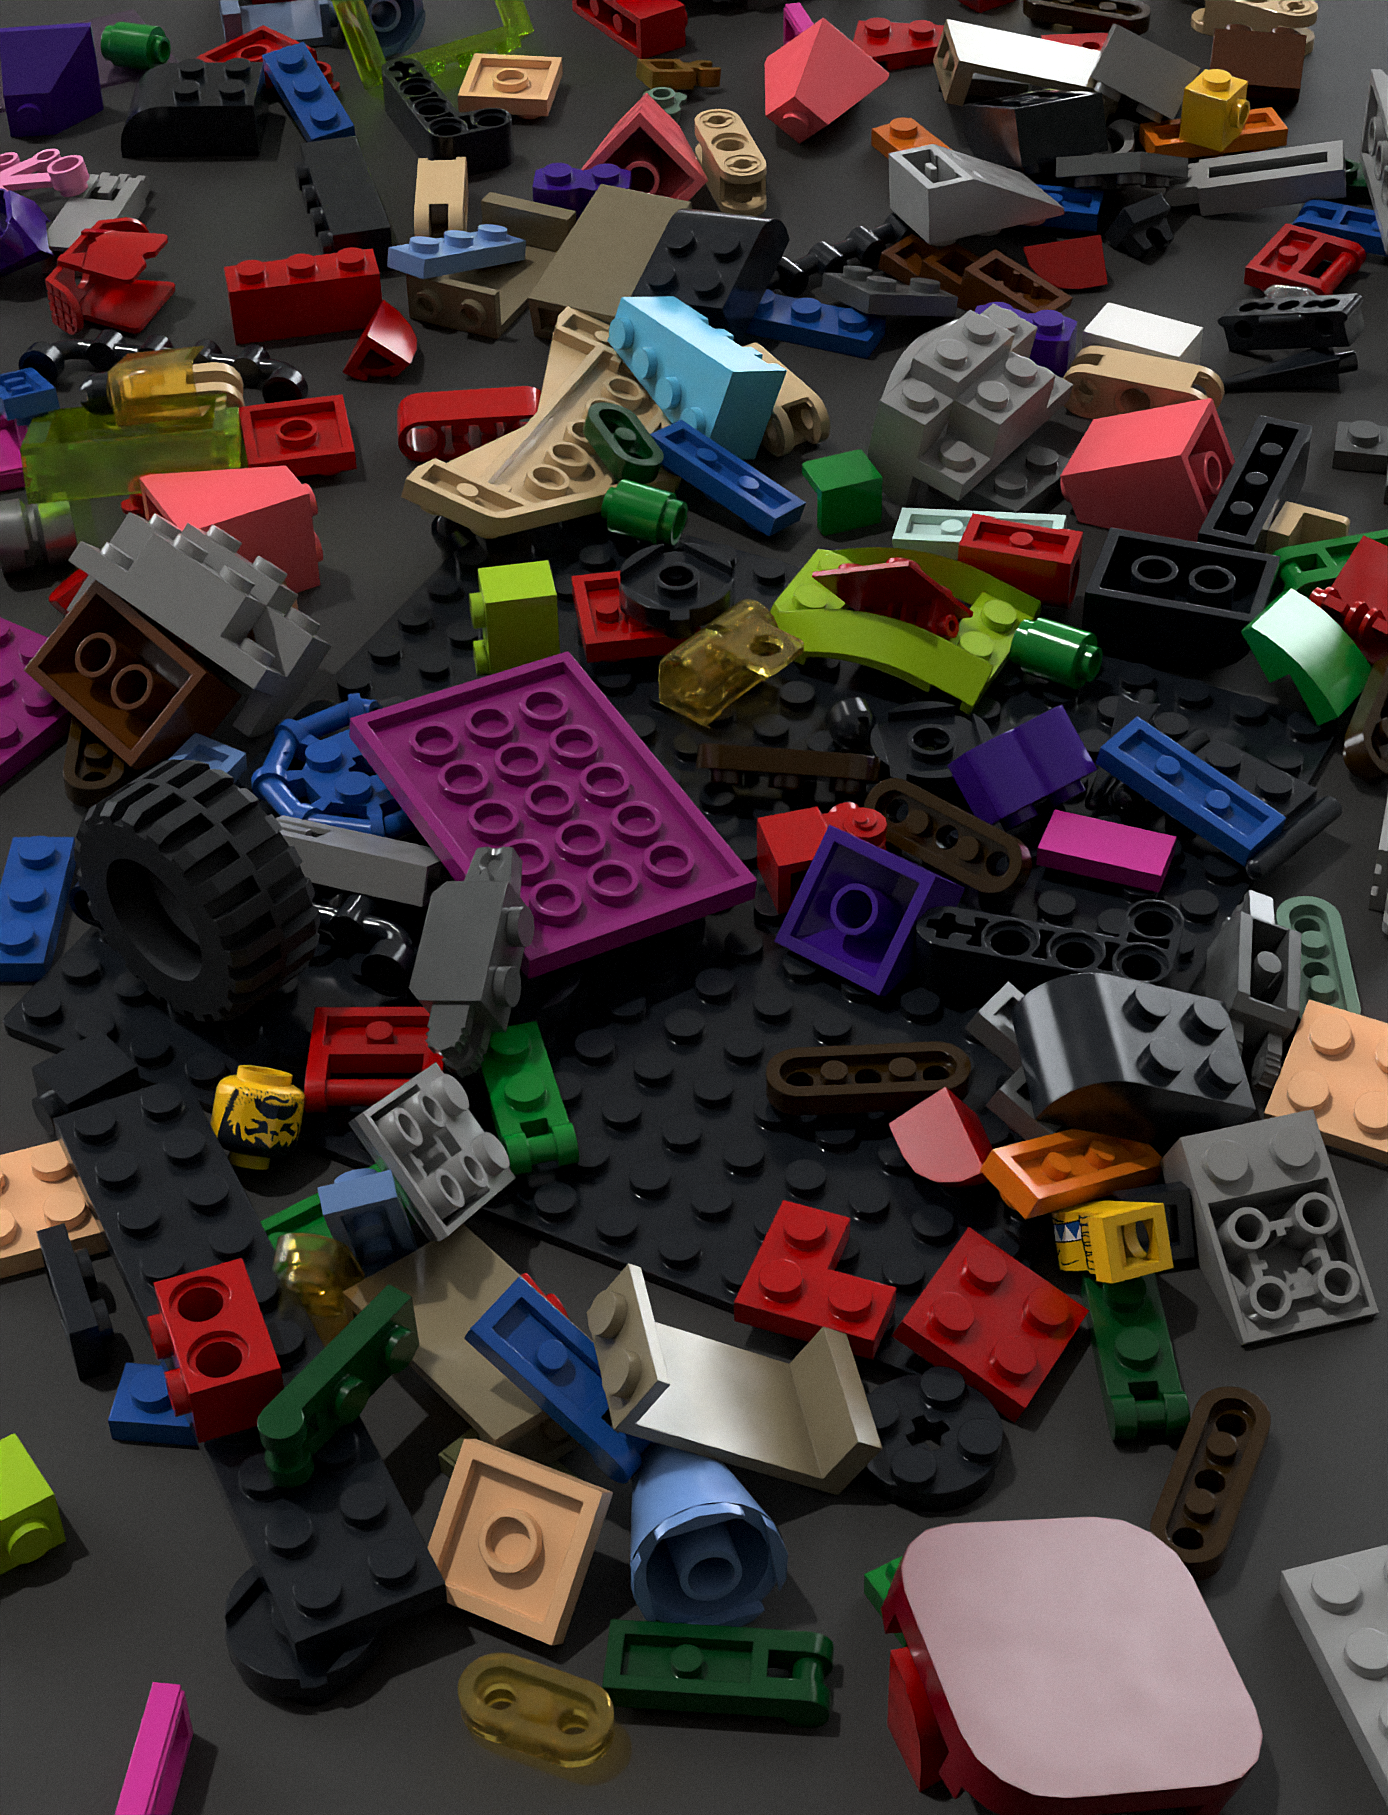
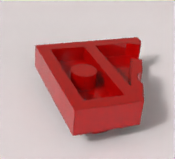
(898, 42)

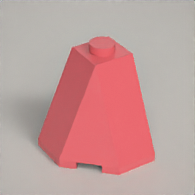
(817, 80)
(653, 151)

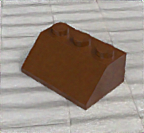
(129, 679)

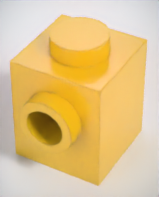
(1214, 109)

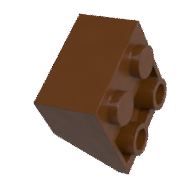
(1266, 60)

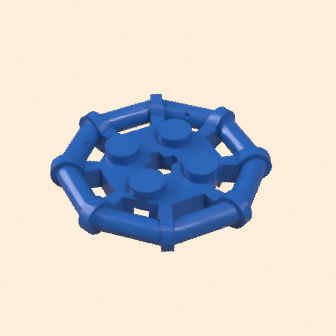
(331, 777)

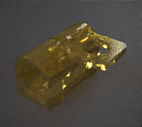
(725, 661)

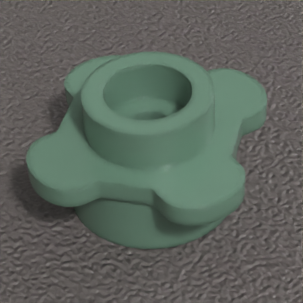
(668, 100)

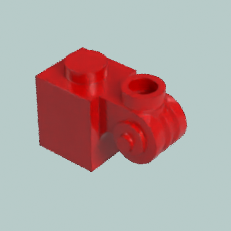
(792, 838)

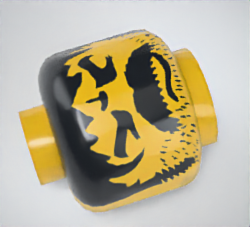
(257, 1115)

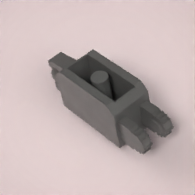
(473, 958)
(1258, 977)

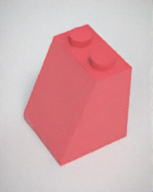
(1150, 470)
(256, 506)

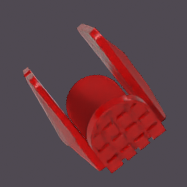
(108, 294)

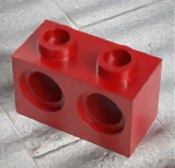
(218, 1349)

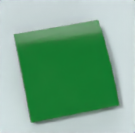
(1310, 646)

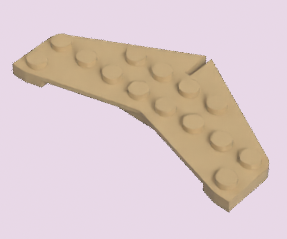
(548, 465)

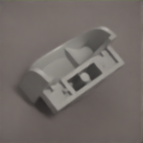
(981, 383)
(211, 601)

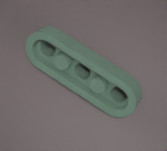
(1324, 953)

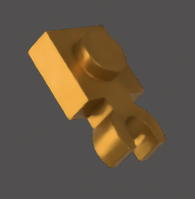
(677, 74)

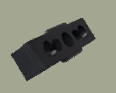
(1293, 322)

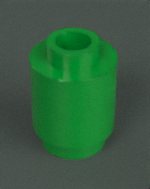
(135, 45)
(644, 513)
(1056, 652)

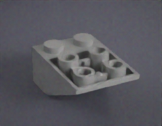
(960, 196)
(434, 1151)
(1271, 1227)

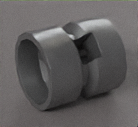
(35, 534)

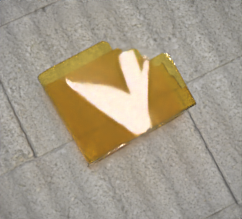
(155, 387)

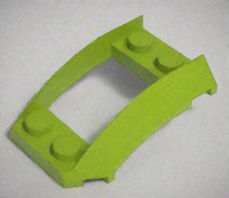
(958, 666)

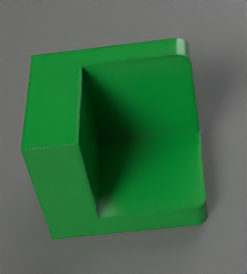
(846, 491)

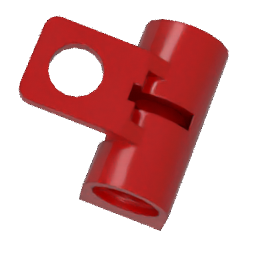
(1025, 556)

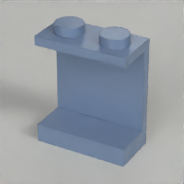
(300, 19)

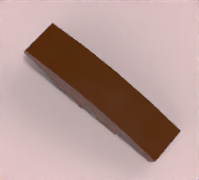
(972, 278)

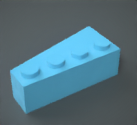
(697, 371)

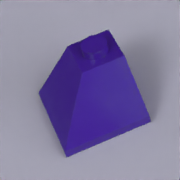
(49, 77)
(862, 911)

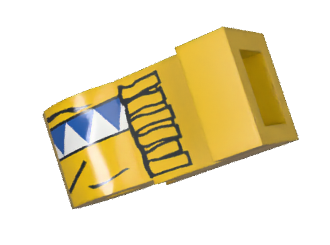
(1105, 1241)

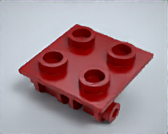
(899, 592)
(1361, 598)

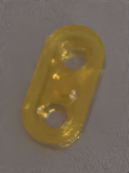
(317, 1271)
(541, 1709)

